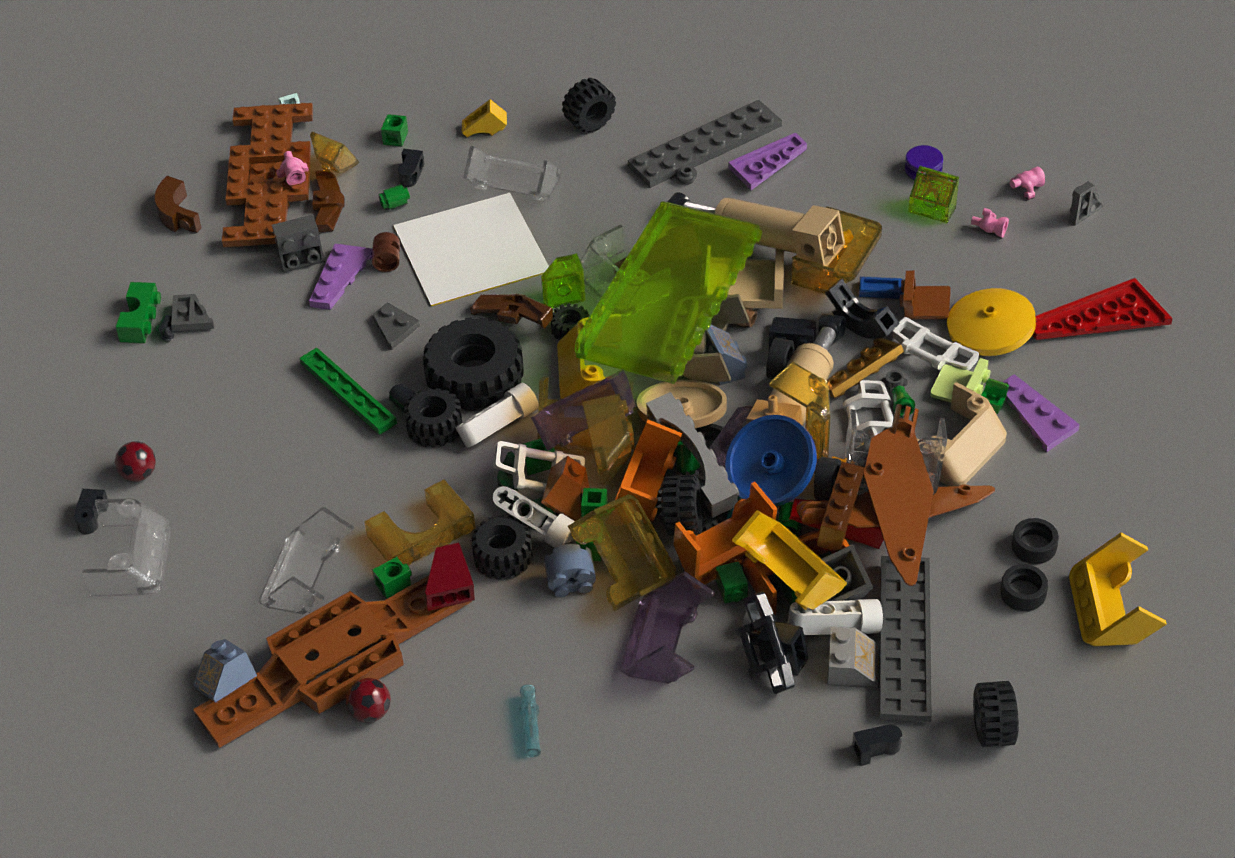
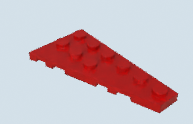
(1112, 309)

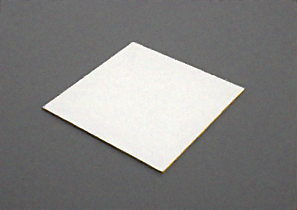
(471, 249)

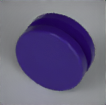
(923, 156)

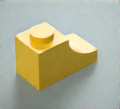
(485, 119)

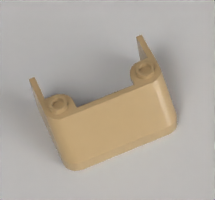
(975, 442)

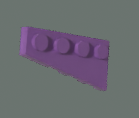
(767, 160)
(339, 272)
(1043, 418)

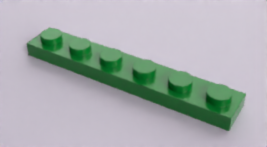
(348, 391)

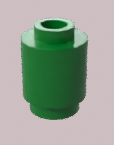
(394, 197)
(685, 460)
(784, 514)

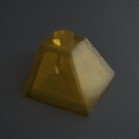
(332, 154)

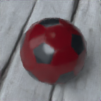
(135, 461)
(368, 700)

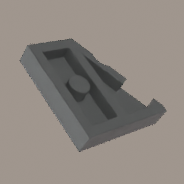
(1084, 203)
(189, 314)
(394, 324)

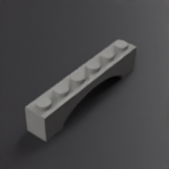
(718, 492)

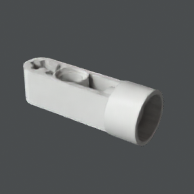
(515, 404)
(554, 528)
(860, 614)

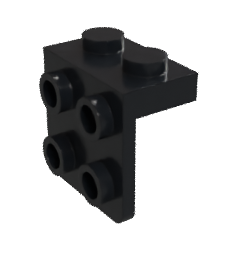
(796, 330)

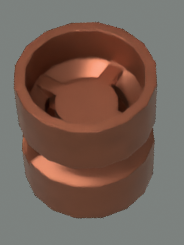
(386, 252)

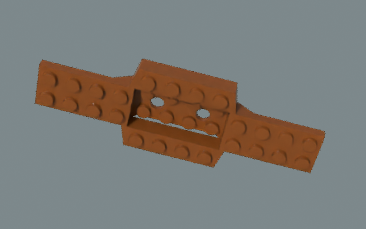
(324, 631)

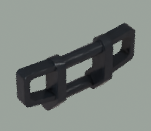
(781, 660)

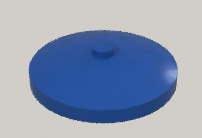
(774, 455)

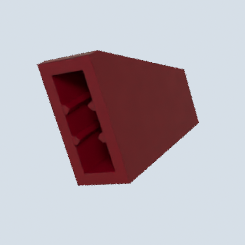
(448, 579)

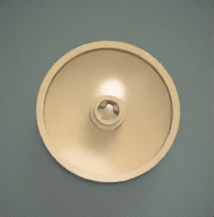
(699, 399)

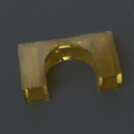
(454, 521)

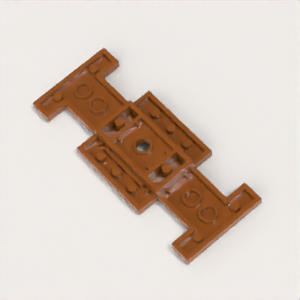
(265, 199)

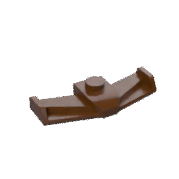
(327, 200)
(512, 308)

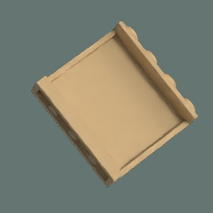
(761, 283)

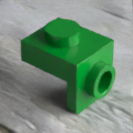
(995, 393)

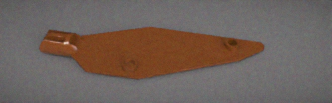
(900, 492)
(863, 513)

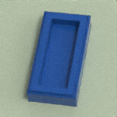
(880, 287)

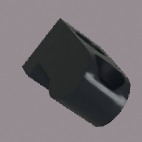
(411, 168)
(86, 511)
(876, 742)

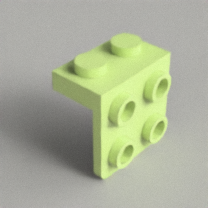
(950, 374)

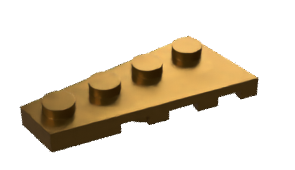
(869, 363)

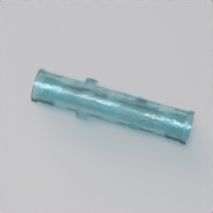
(532, 744)

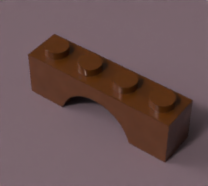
(840, 506)

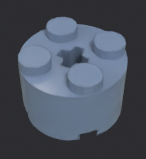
(570, 570)

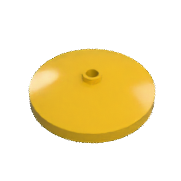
(992, 321)

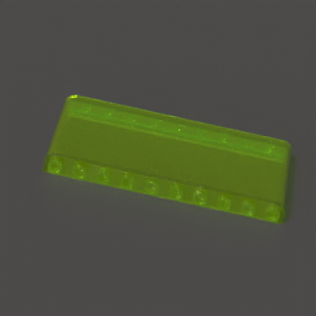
(667, 292)

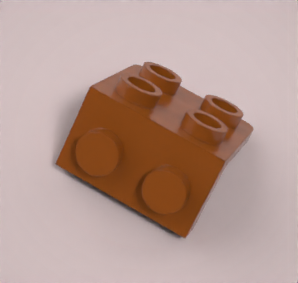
(924, 301)

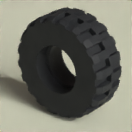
(469, 341)

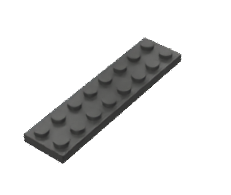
(704, 143)
(905, 645)

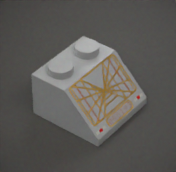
(853, 658)

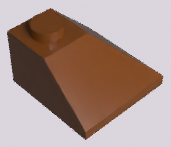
(565, 488)

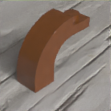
(167, 199)

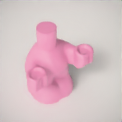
(292, 169)
(1029, 180)
(990, 223)

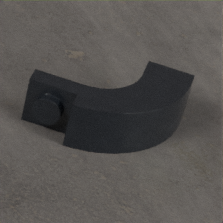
(859, 318)

